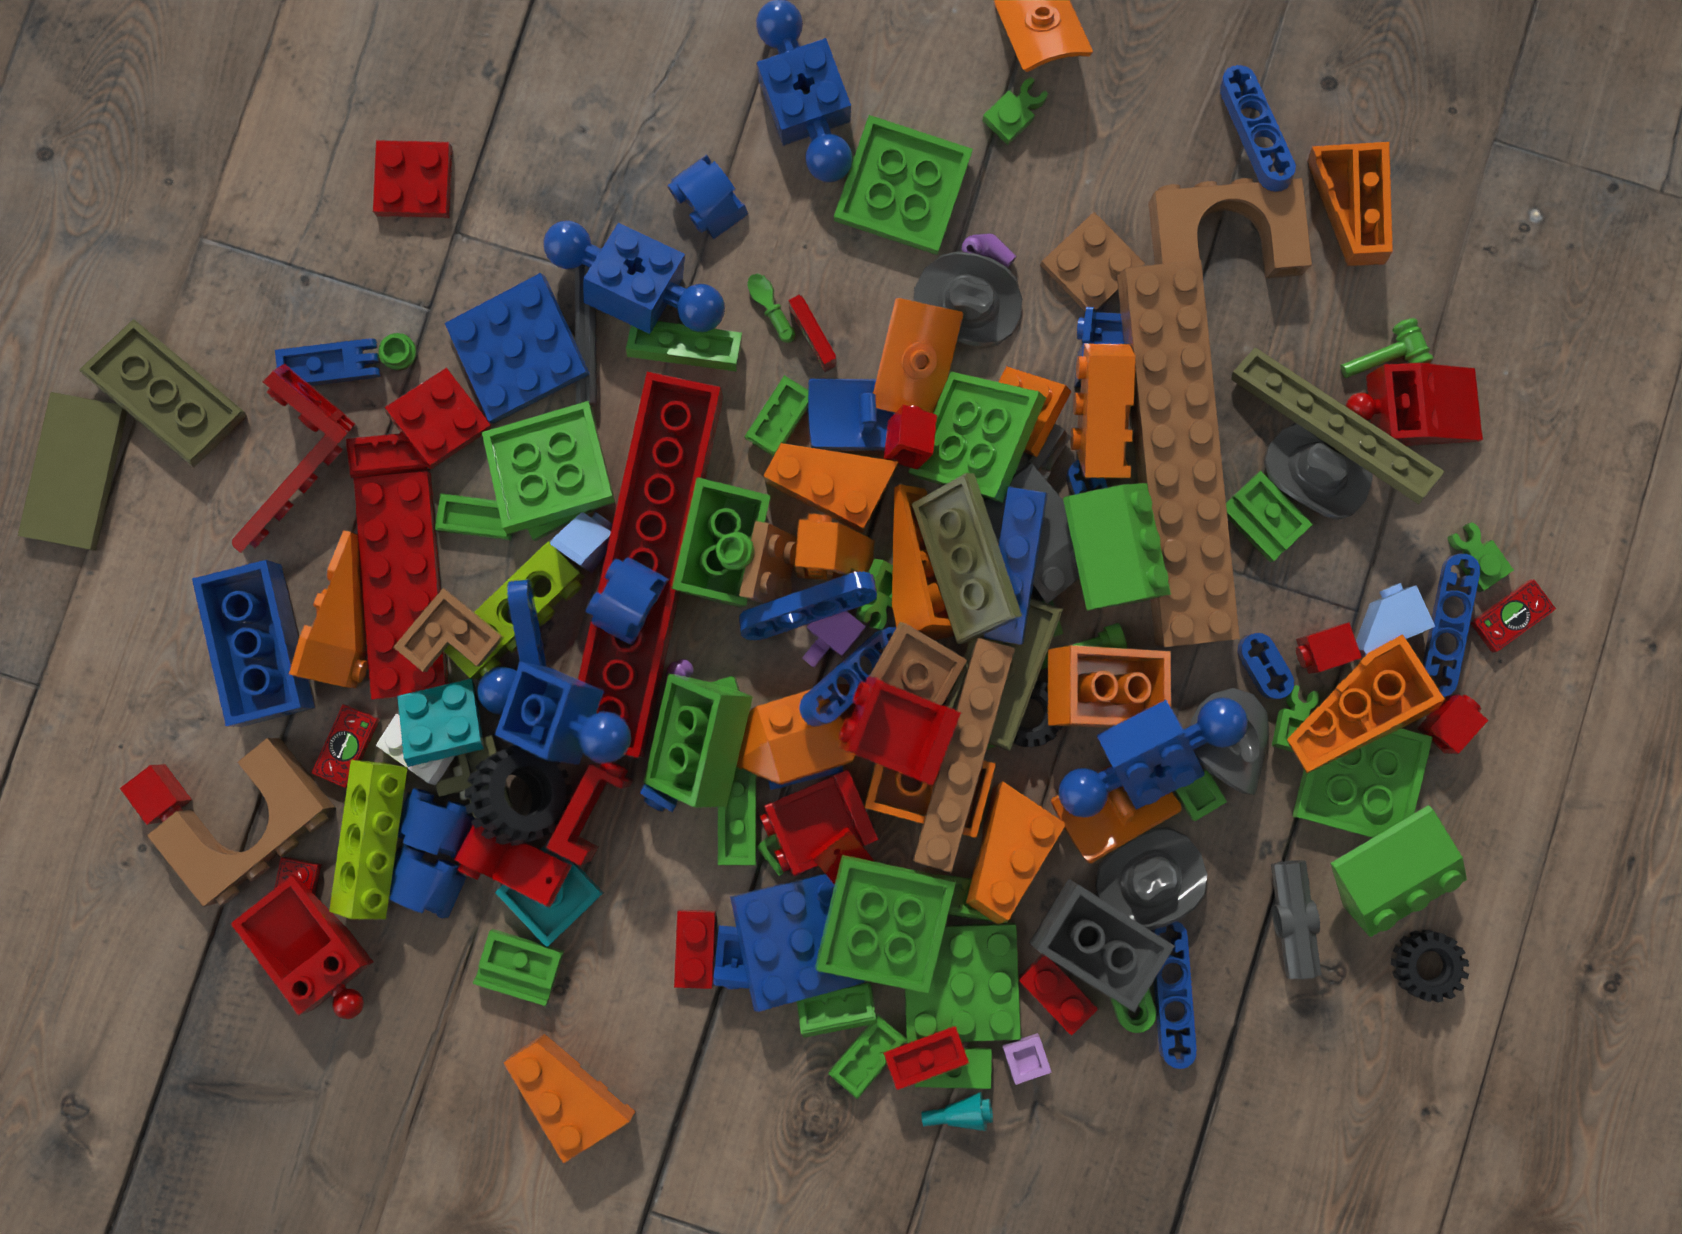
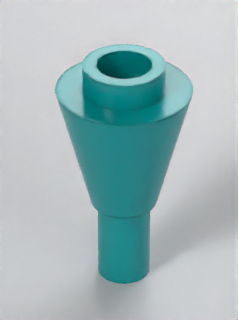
(967, 1113)

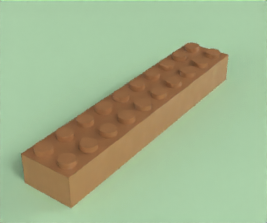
(1180, 449)

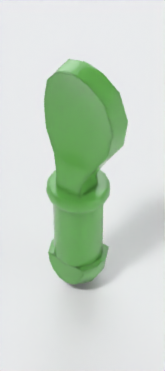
(763, 293)

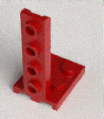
(316, 414)

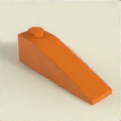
(914, 584)
(336, 642)
(1371, 702)

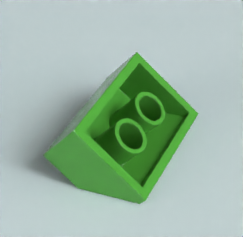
(714, 512)
(1116, 546)
(697, 741)
(1398, 872)

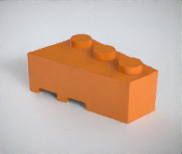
(1104, 409)
(831, 481)
(1011, 852)
(565, 1098)

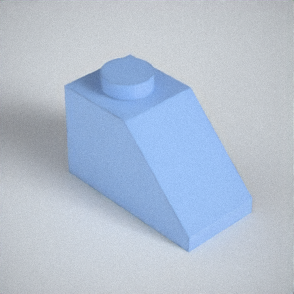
(584, 540)
(1394, 614)

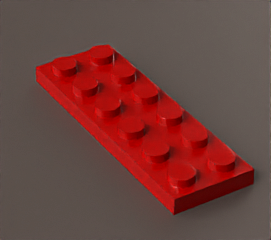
(397, 575)

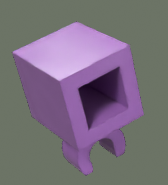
(833, 633)

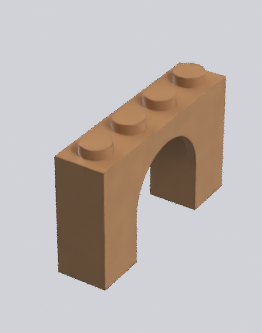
(1276, 215)
(293, 807)

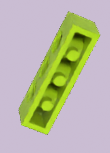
(545, 563)
(368, 840)

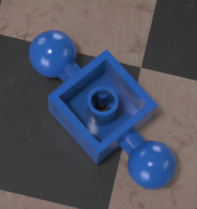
(800, 69)
(633, 277)
(552, 714)
(1152, 755)

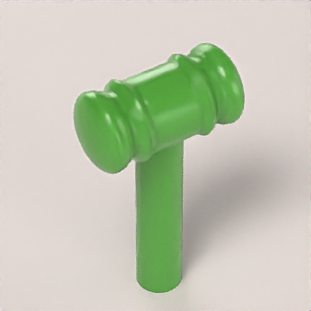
(1409, 344)

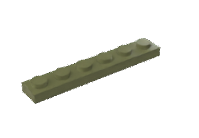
(1337, 425)

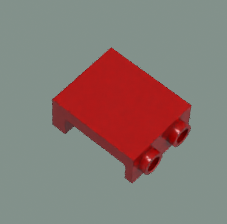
(898, 730)
(814, 817)
(566, 837)

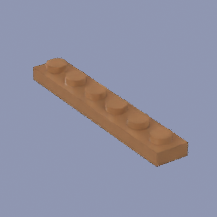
(964, 755)

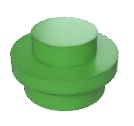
(397, 351)
(735, 551)

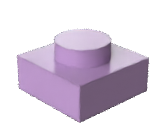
(1026, 1058)

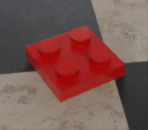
(412, 179)
(437, 418)

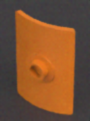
(1043, 30)
(916, 355)
(1115, 823)

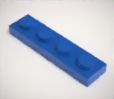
(1020, 549)

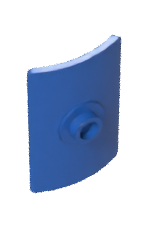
(846, 415)

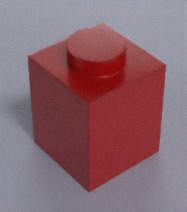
(910, 436)
(1327, 648)
(1454, 723)
(155, 794)

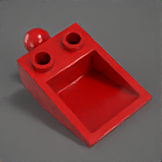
(1422, 403)
(293, 942)

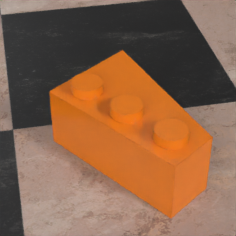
(1357, 198)
(830, 549)

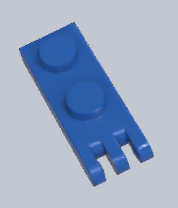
(331, 361)

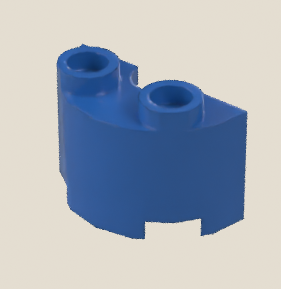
(709, 196)
(626, 599)
(432, 825)
(424, 884)

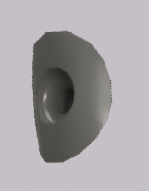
(979, 289)
(1316, 473)
(1243, 762)
(1153, 878)

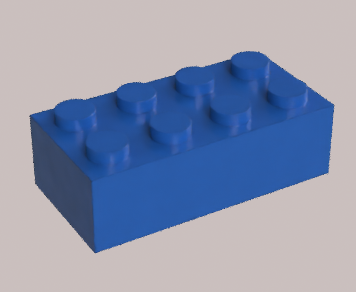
(252, 643)

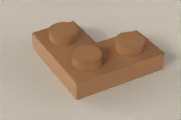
(446, 623)

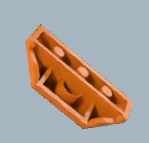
(785, 747)

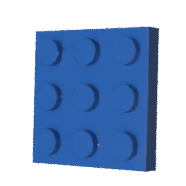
(517, 348)
(781, 941)

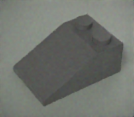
(1056, 557)
(1101, 945)

